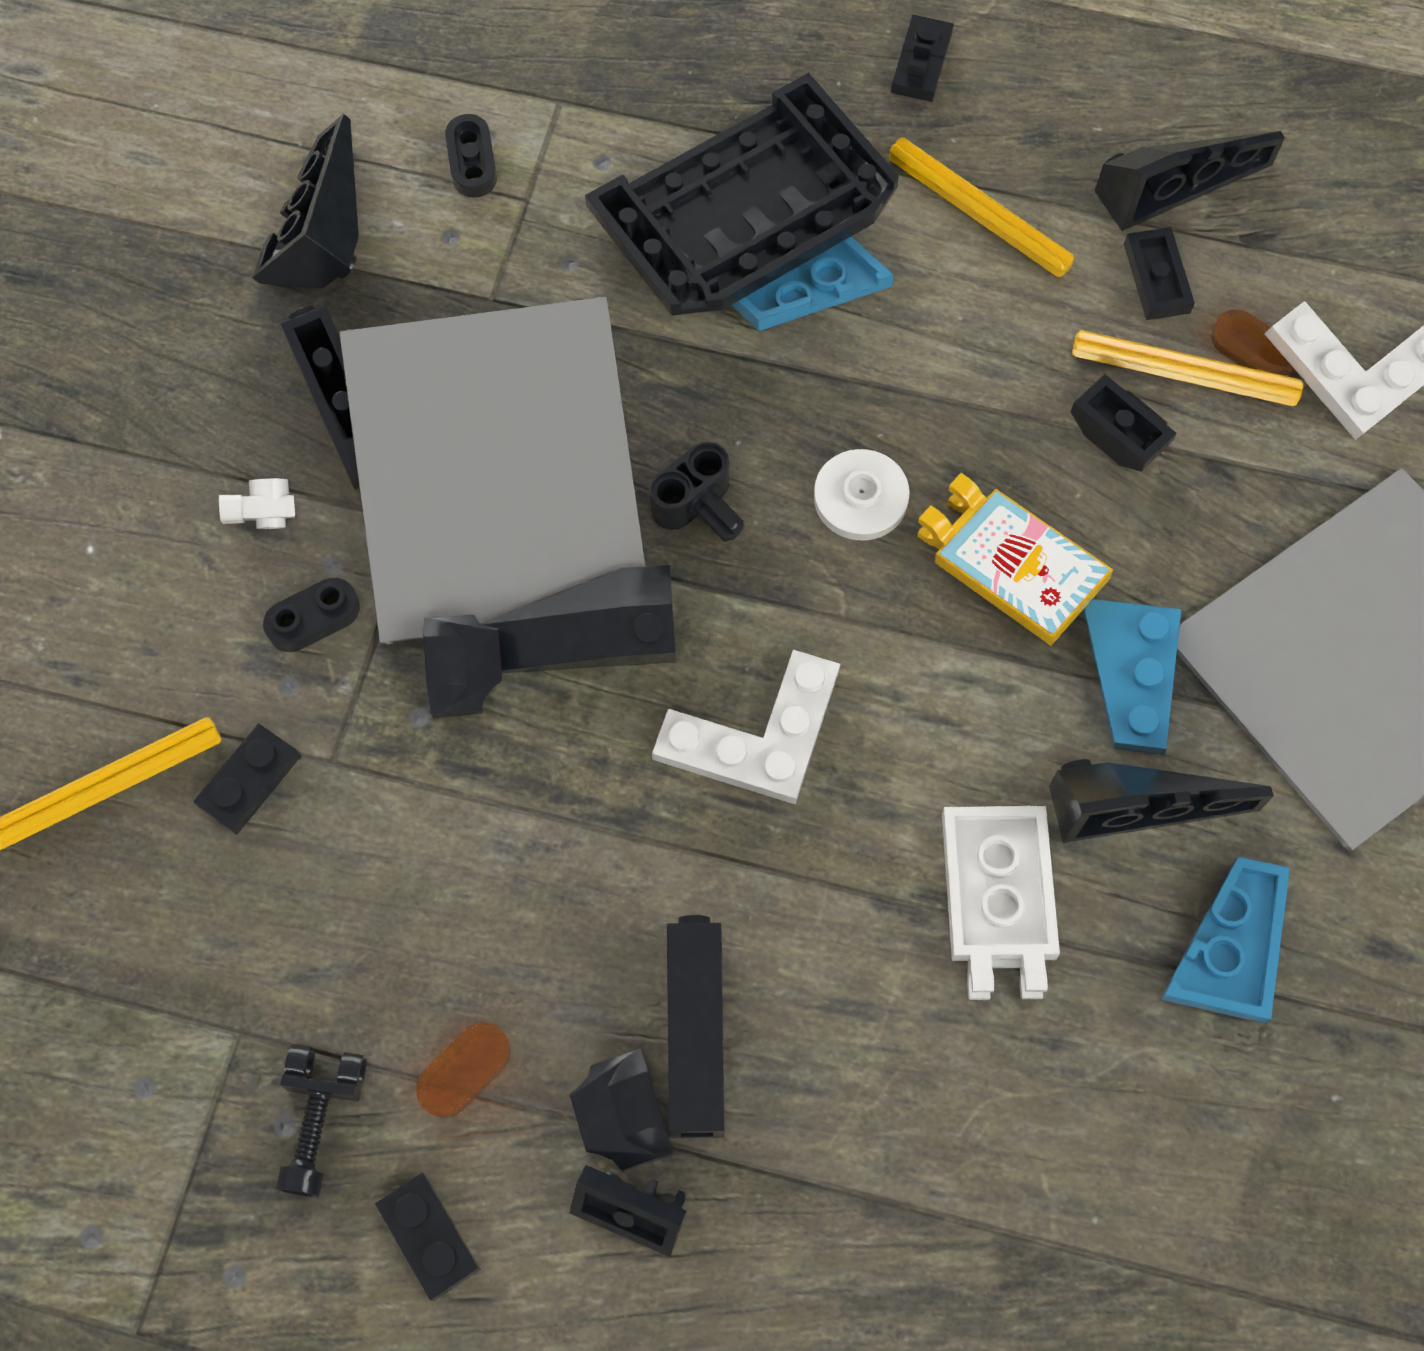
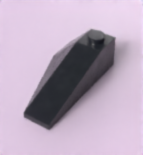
(1169, 175)
(321, 218)
(596, 624)
(1127, 798)

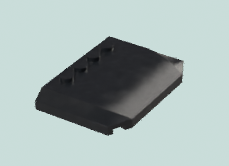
(748, 202)

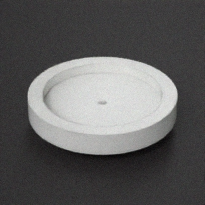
(856, 513)

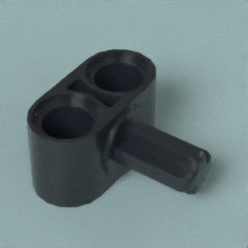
(699, 493)

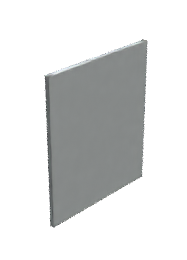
(489, 460)
(1329, 660)

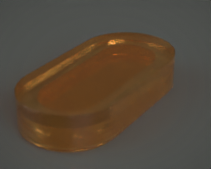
(1244, 341)
(463, 1070)

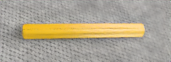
(981, 207)
(1187, 368)
(107, 781)

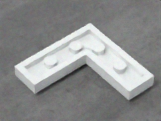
(1348, 391)
(765, 764)

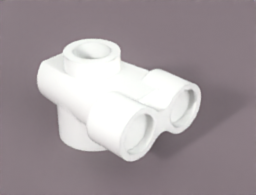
(267, 505)

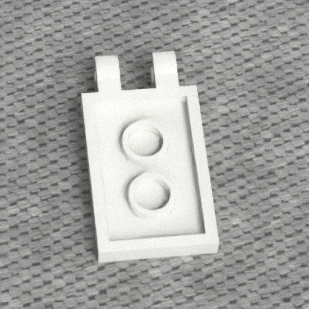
(1000, 895)

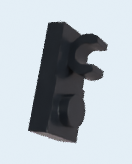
(922, 58)
(624, 1210)

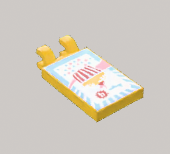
(1013, 559)

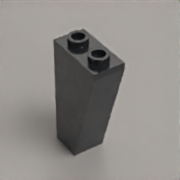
(320, 360)
(695, 1028)

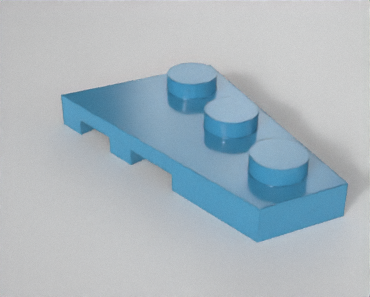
(820, 283)
(1135, 669)
(1237, 945)

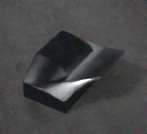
(1121, 424)
(460, 664)
(621, 1112)

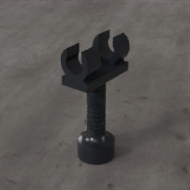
(301, 1175)

